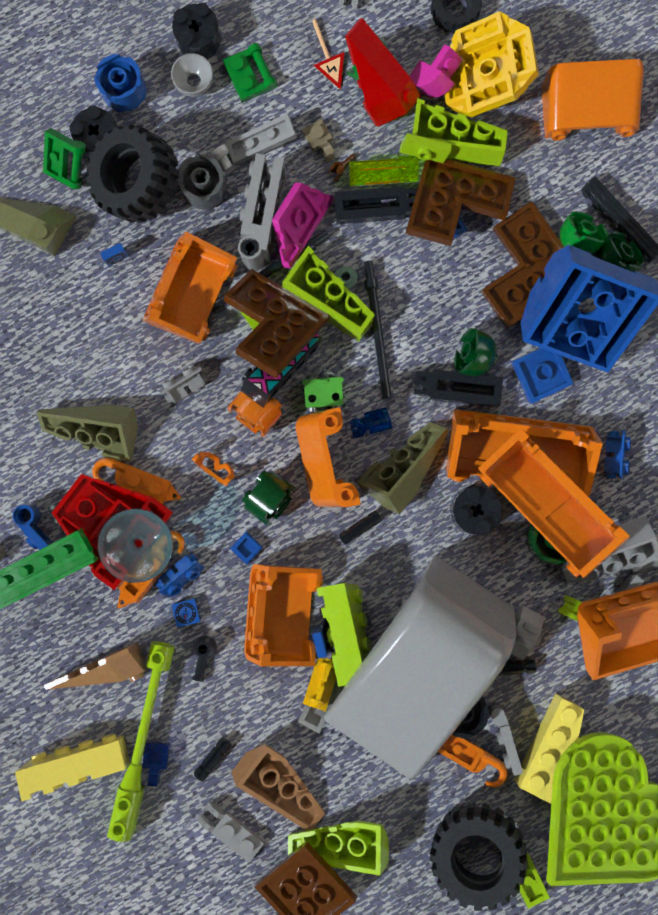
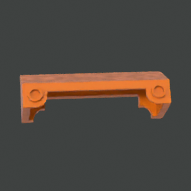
(480, 434)
(553, 504)

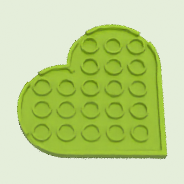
(602, 815)

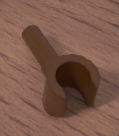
(339, 168)

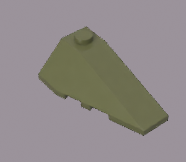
(36, 223)
(103, 427)
(400, 476)

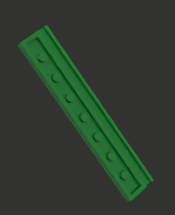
(45, 567)

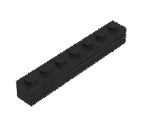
(620, 218)

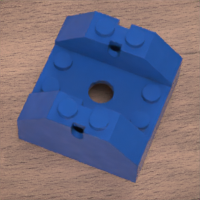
(594, 337)

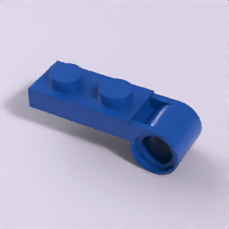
(35, 536)

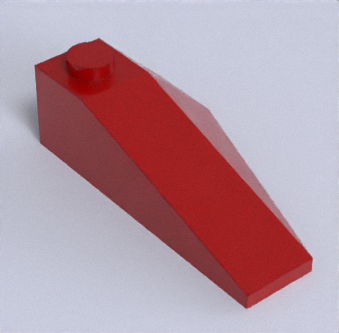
(384, 82)

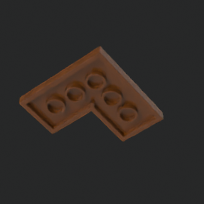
(452, 187)
(531, 246)
(283, 318)

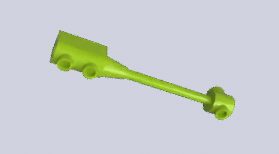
(130, 790)

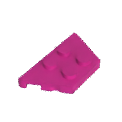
(298, 220)

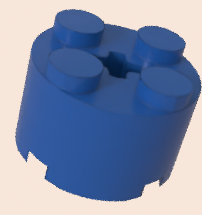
(120, 83)

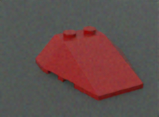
(92, 504)

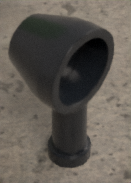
(202, 657)

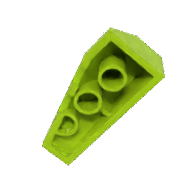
(348, 846)

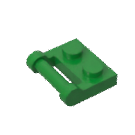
(243, 76)
(57, 158)

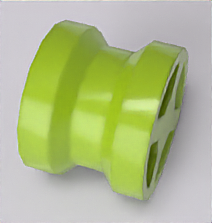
(570, 607)

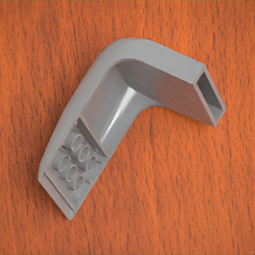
(426, 669)

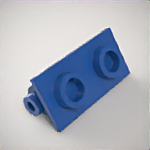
(618, 463)
(172, 583)

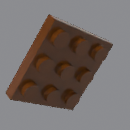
(305, 886)

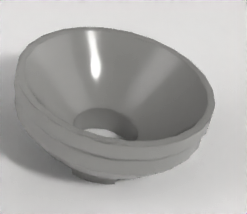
(191, 65)

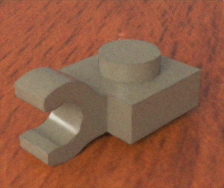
(319, 138)

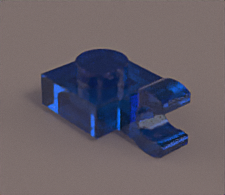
(374, 421)
(155, 758)

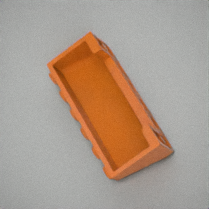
(619, 631)

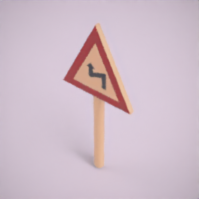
(332, 66)

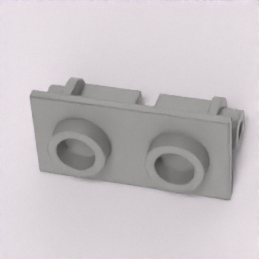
(175, 387)

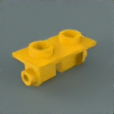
(320, 684)

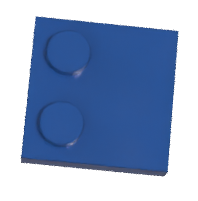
(541, 374)

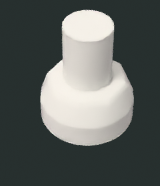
(221, 154)

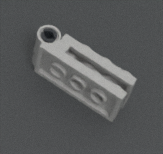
(258, 240)

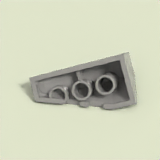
(638, 553)

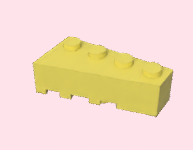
(556, 732)
(72, 765)

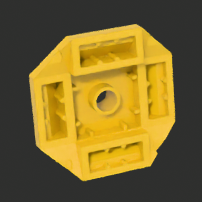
(494, 46)

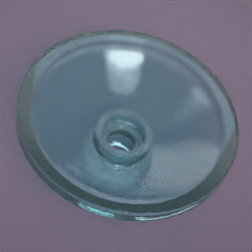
(121, 554)

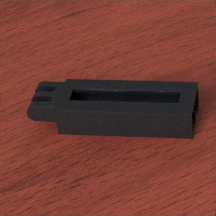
(365, 205)
(469, 390)

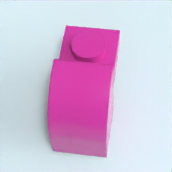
(435, 79)

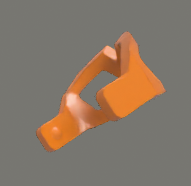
(199, 458)

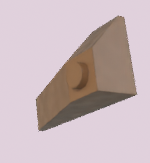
(112, 668)
(275, 783)

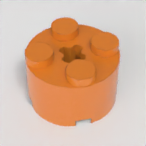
(253, 415)

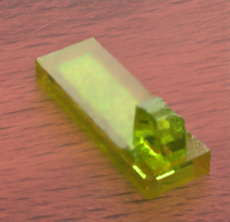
(384, 171)

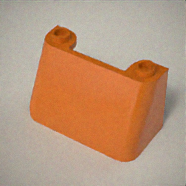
(592, 97)
(189, 288)
(316, 459)
(280, 615)

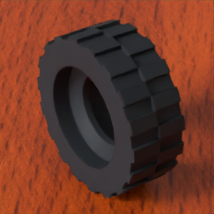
(451, 22)

